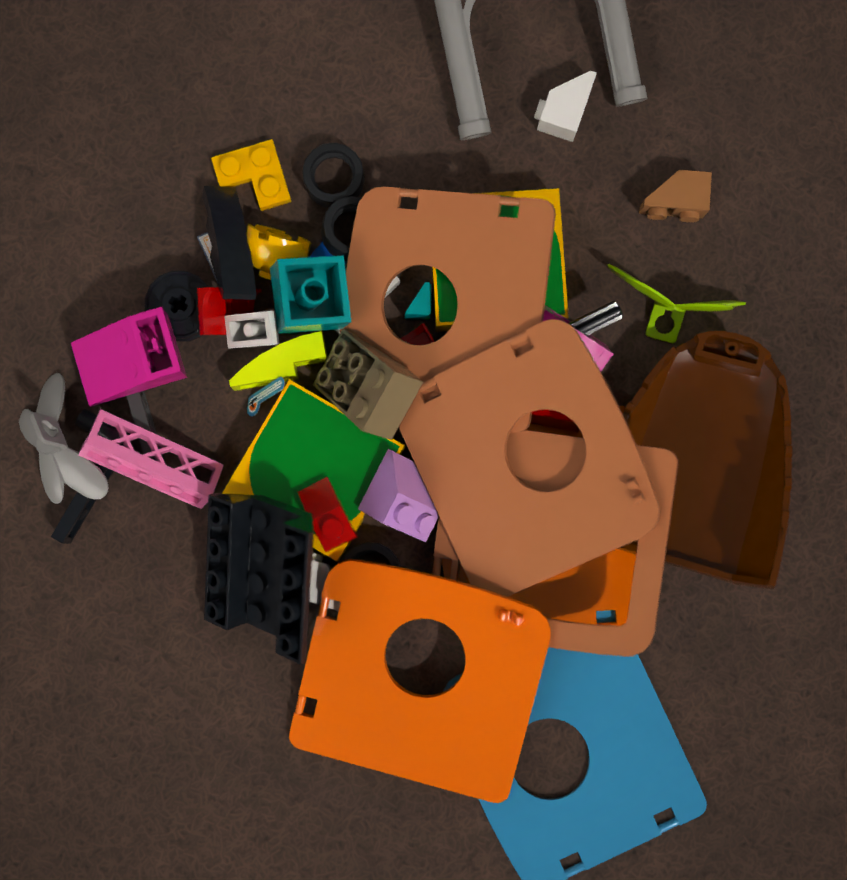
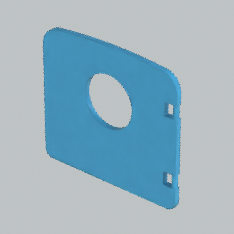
(630, 774)

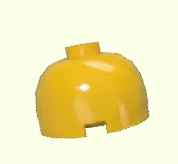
(272, 244)

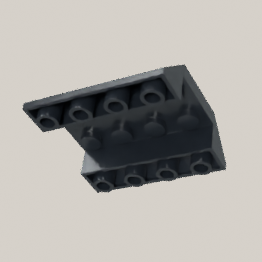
(260, 568)

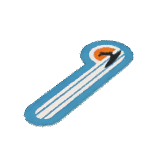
(263, 394)

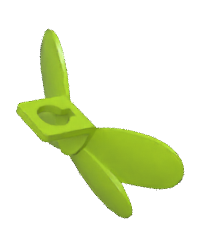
(678, 310)

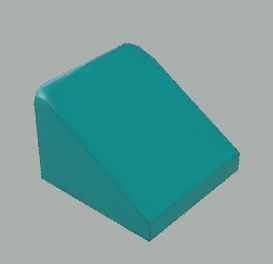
(421, 305)

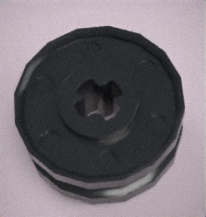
(174, 288)

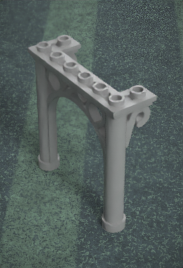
(464, 74)

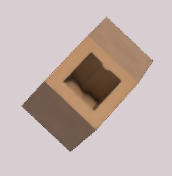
(682, 196)

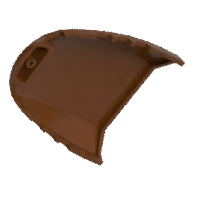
(730, 427)

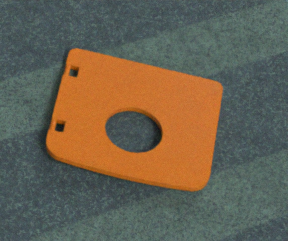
(449, 739)

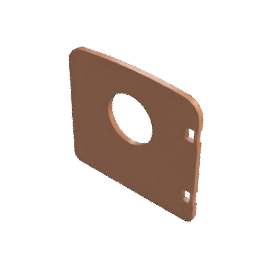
(490, 260)
(495, 522)

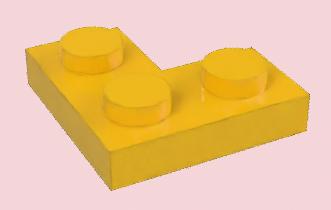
(256, 165)

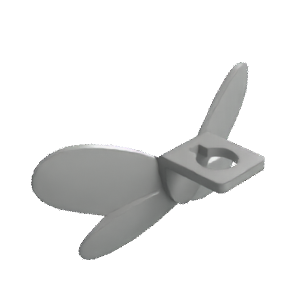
(56, 460)

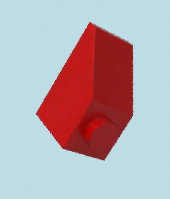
(328, 515)

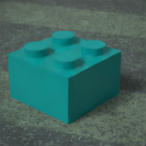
(310, 294)

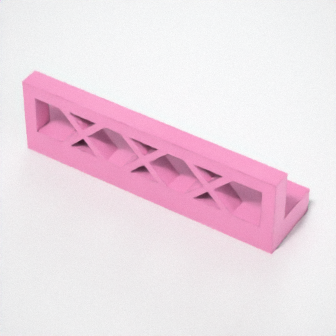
(146, 470)

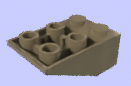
(367, 385)

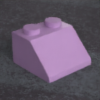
(400, 497)

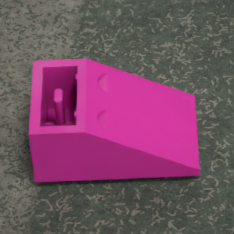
(128, 357)

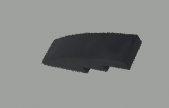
(230, 248)

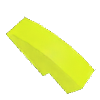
(281, 362)

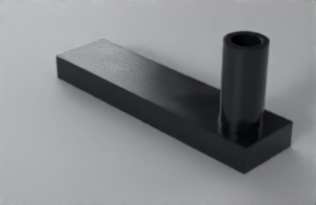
(81, 505)

